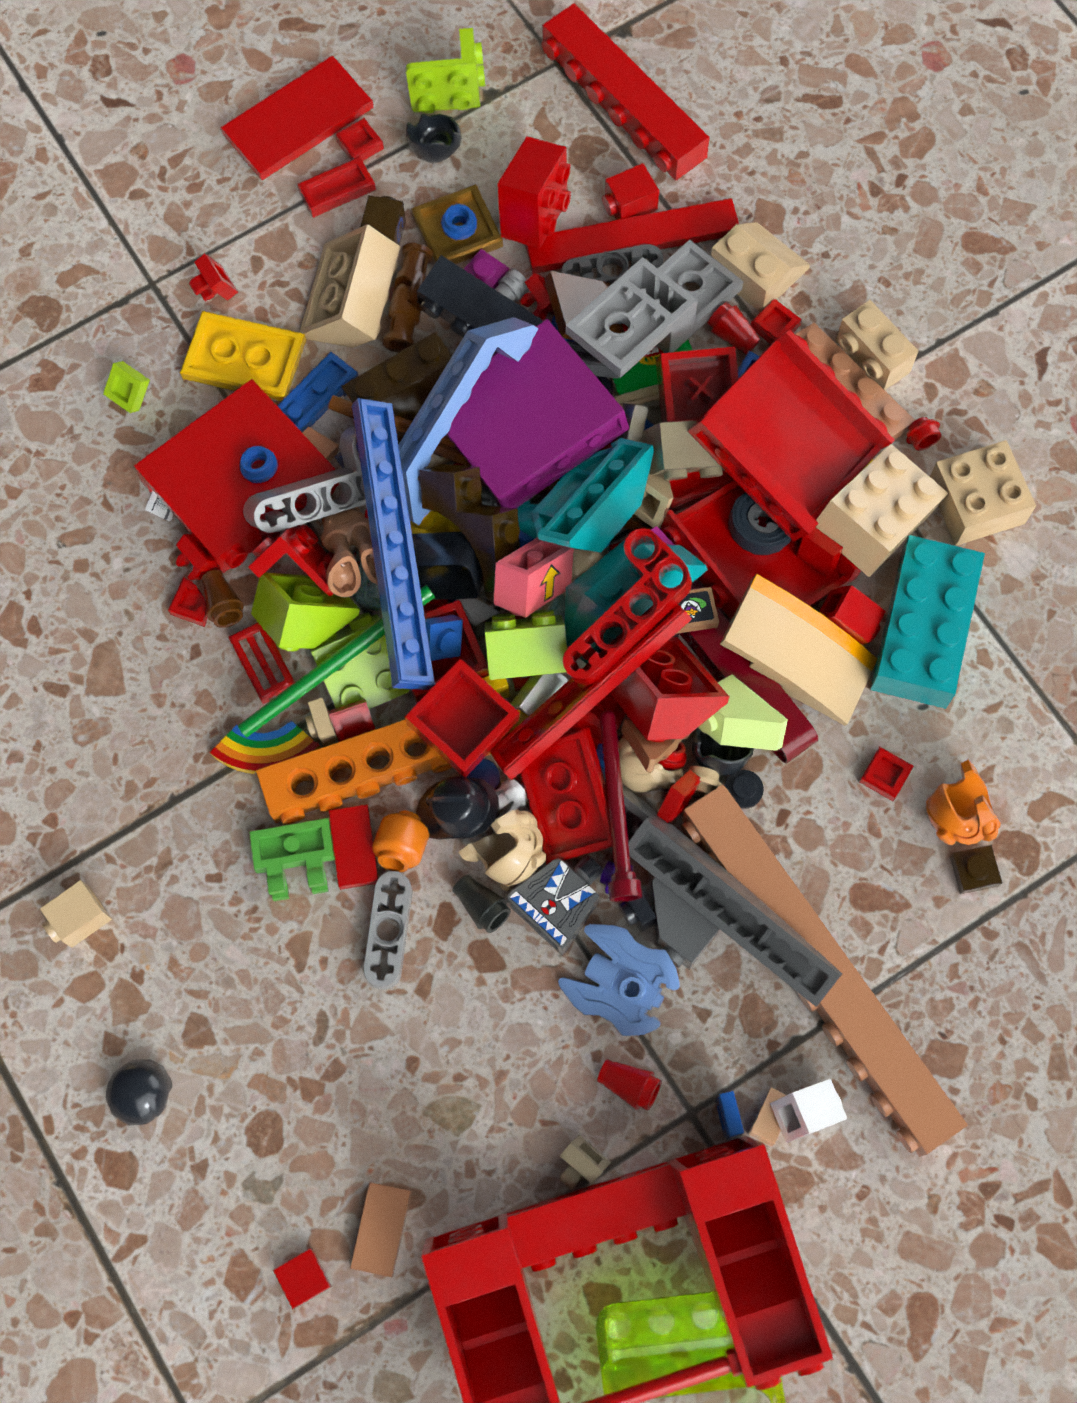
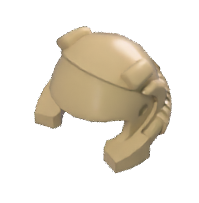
(511, 852)

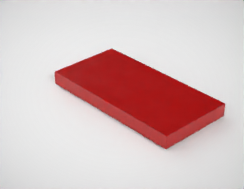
(297, 117)

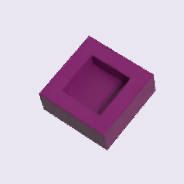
(487, 268)

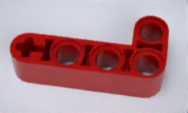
(620, 613)

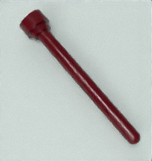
(624, 882)

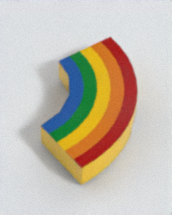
(262, 748)

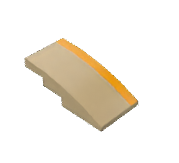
(799, 650)

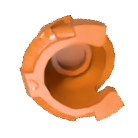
(963, 809)

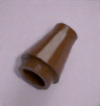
(221, 601)

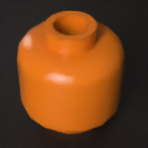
(400, 841)

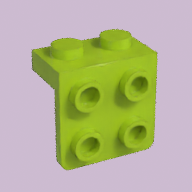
(448, 82)
(365, 675)

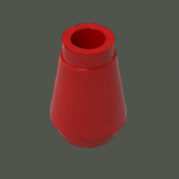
(733, 328)
(631, 1084)

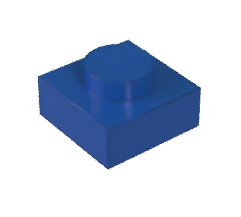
(444, 636)

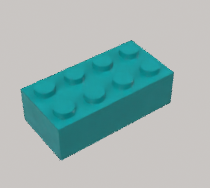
(928, 622)

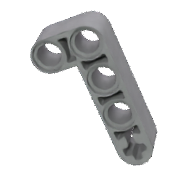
(317, 491)

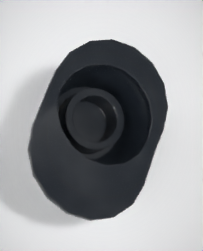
(458, 808)

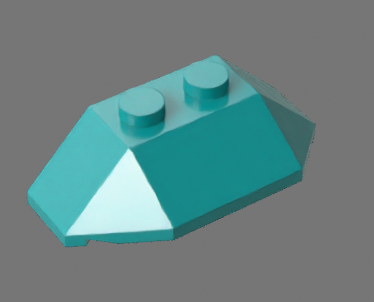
(595, 497)
(607, 582)

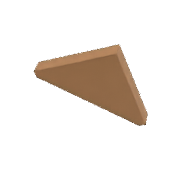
(648, 751)

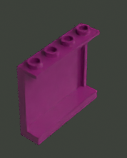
(534, 418)

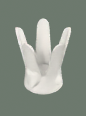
(511, 795)

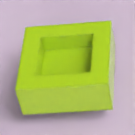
(126, 386)

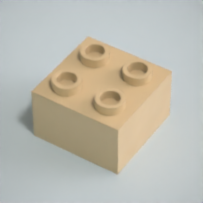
(983, 492)

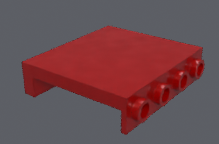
(790, 434)
(202, 478)
(730, 568)

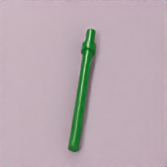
(319, 673)

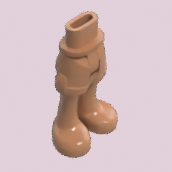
(338, 535)

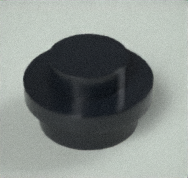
(745, 788)

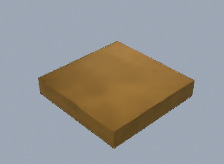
(429, 217)

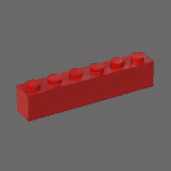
(625, 92)

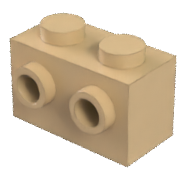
(876, 345)

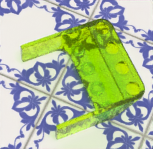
(663, 1336)

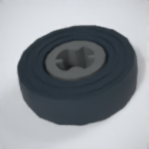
(751, 536)

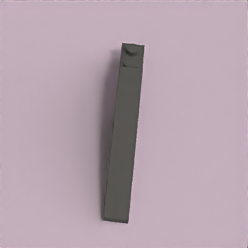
(725, 900)

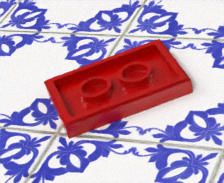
(569, 797)

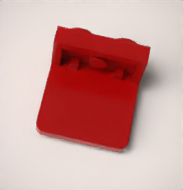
(301, 546)

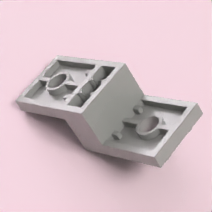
(653, 307)

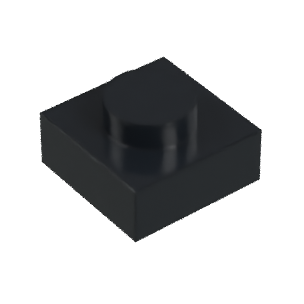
(638, 913)

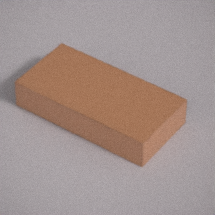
(381, 1230)

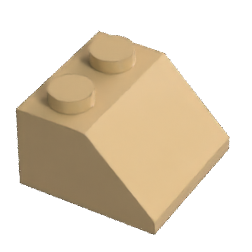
(760, 262)

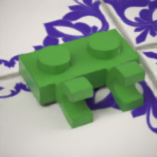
(291, 847)

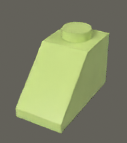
(745, 719)

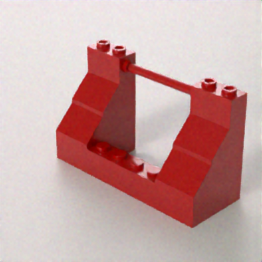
(738, 1235)

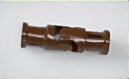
(404, 308)

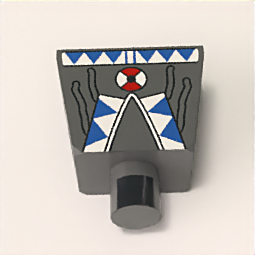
(558, 900)

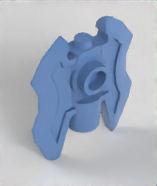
(626, 982)

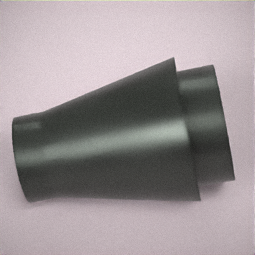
(482, 904)

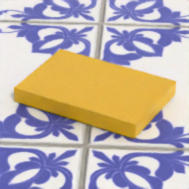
(234, 350)

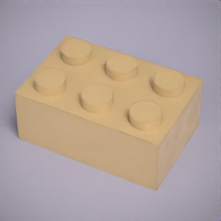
(880, 509)

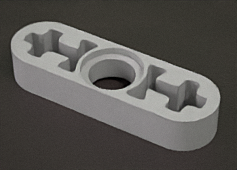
(395, 961)

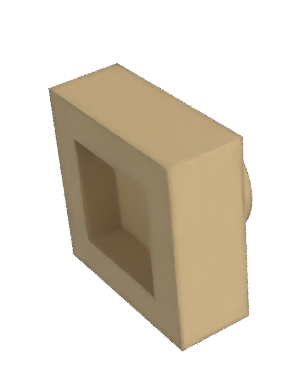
(320, 723)

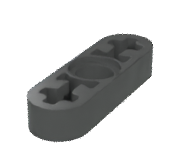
(620, 257)

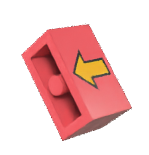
(532, 576)

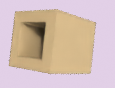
(74, 915)

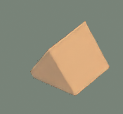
(765, 1124)

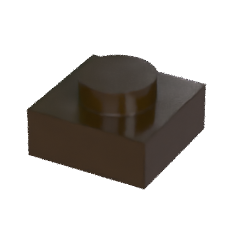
(976, 869)

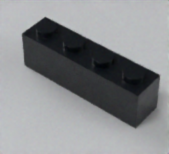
(466, 300)

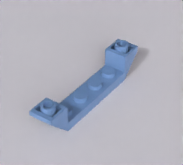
(451, 391)

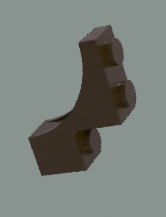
(457, 495)

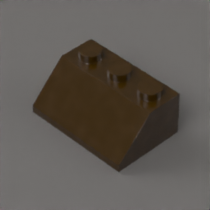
(403, 378)

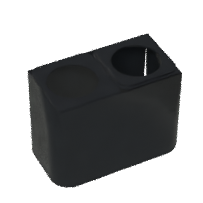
(448, 565)

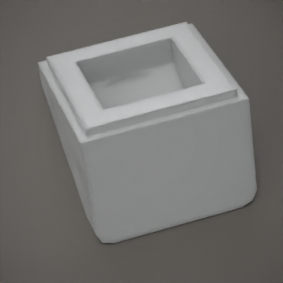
(478, 614)

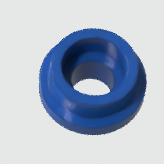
(455, 214)
(264, 472)

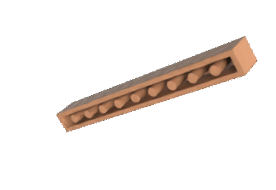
(850, 1008)

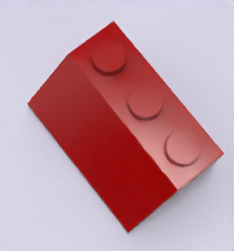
(670, 694)

